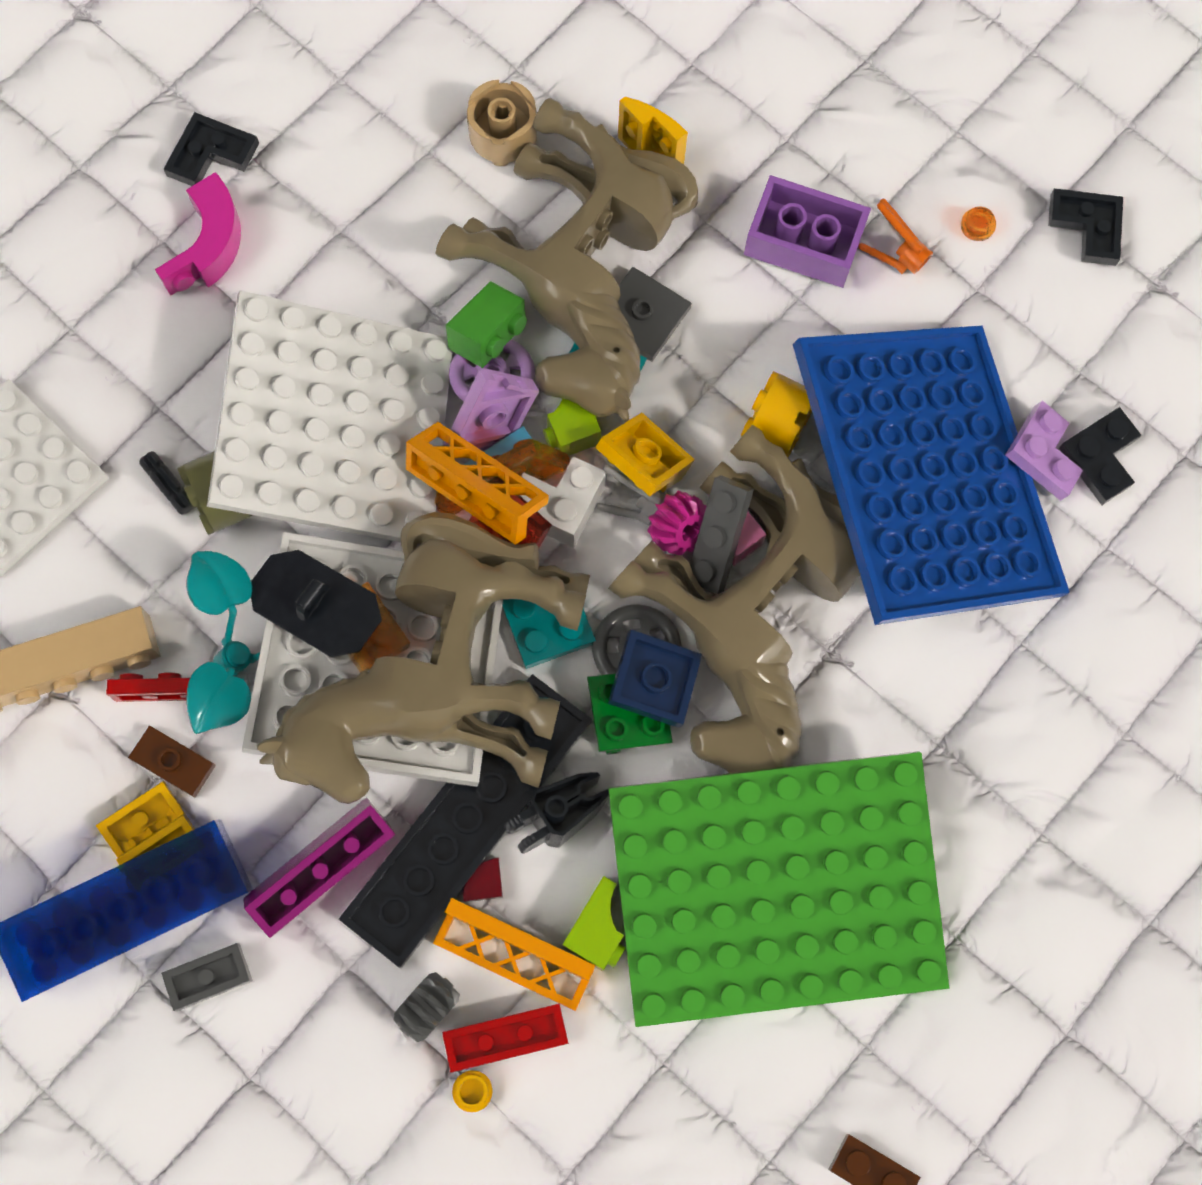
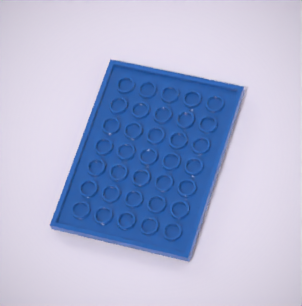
(923, 474)

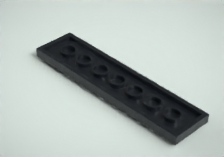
(453, 840)

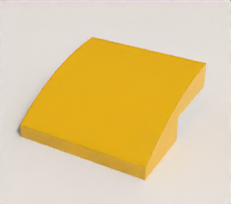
(650, 129)
(145, 823)

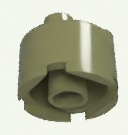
(196, 478)

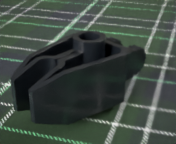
(558, 811)

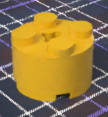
(781, 411)

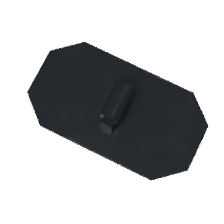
(315, 603)

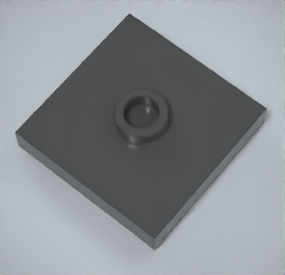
(650, 311)

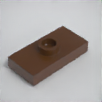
(172, 761)

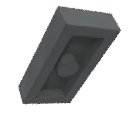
(206, 977)

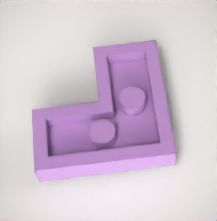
(1037, 453)

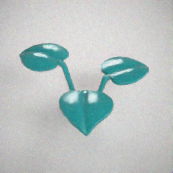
(213, 691)

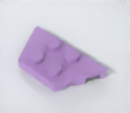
(494, 407)

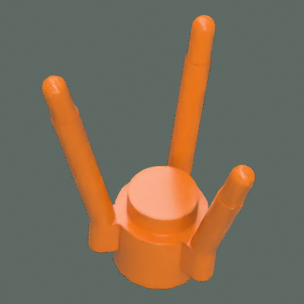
(912, 252)

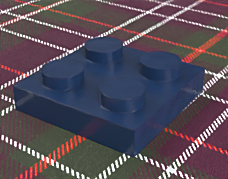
(655, 678)

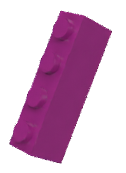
(317, 867)

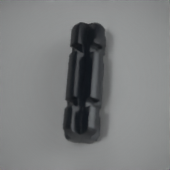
(166, 482)

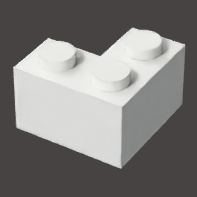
(571, 501)

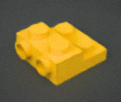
(645, 454)

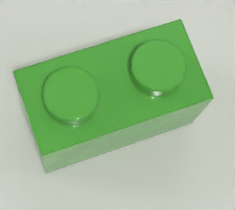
(486, 324)

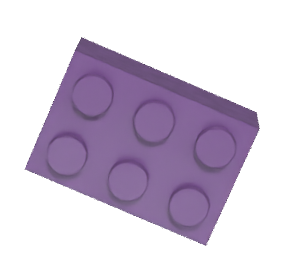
(806, 231)

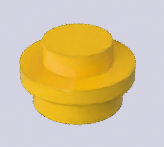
(472, 1091)

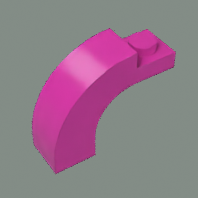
(216, 244)

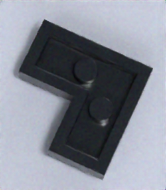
(209, 141)
(1098, 218)
(1095, 454)

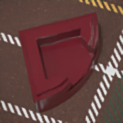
(484, 883)

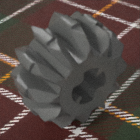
(426, 1007)

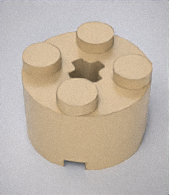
(501, 121)

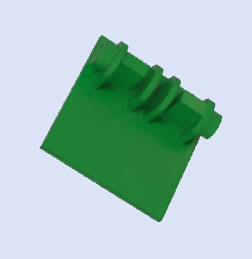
(619, 727)

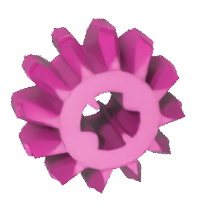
(677, 522)

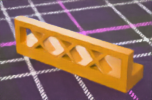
(465, 484)
(521, 940)

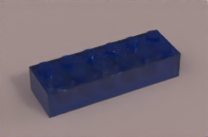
(121, 909)

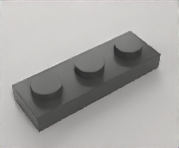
(720, 533)

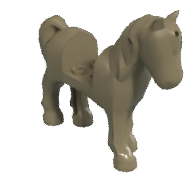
(622, 198)
(455, 575)
(738, 645)

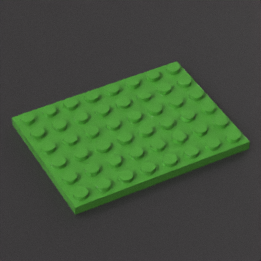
(778, 888)

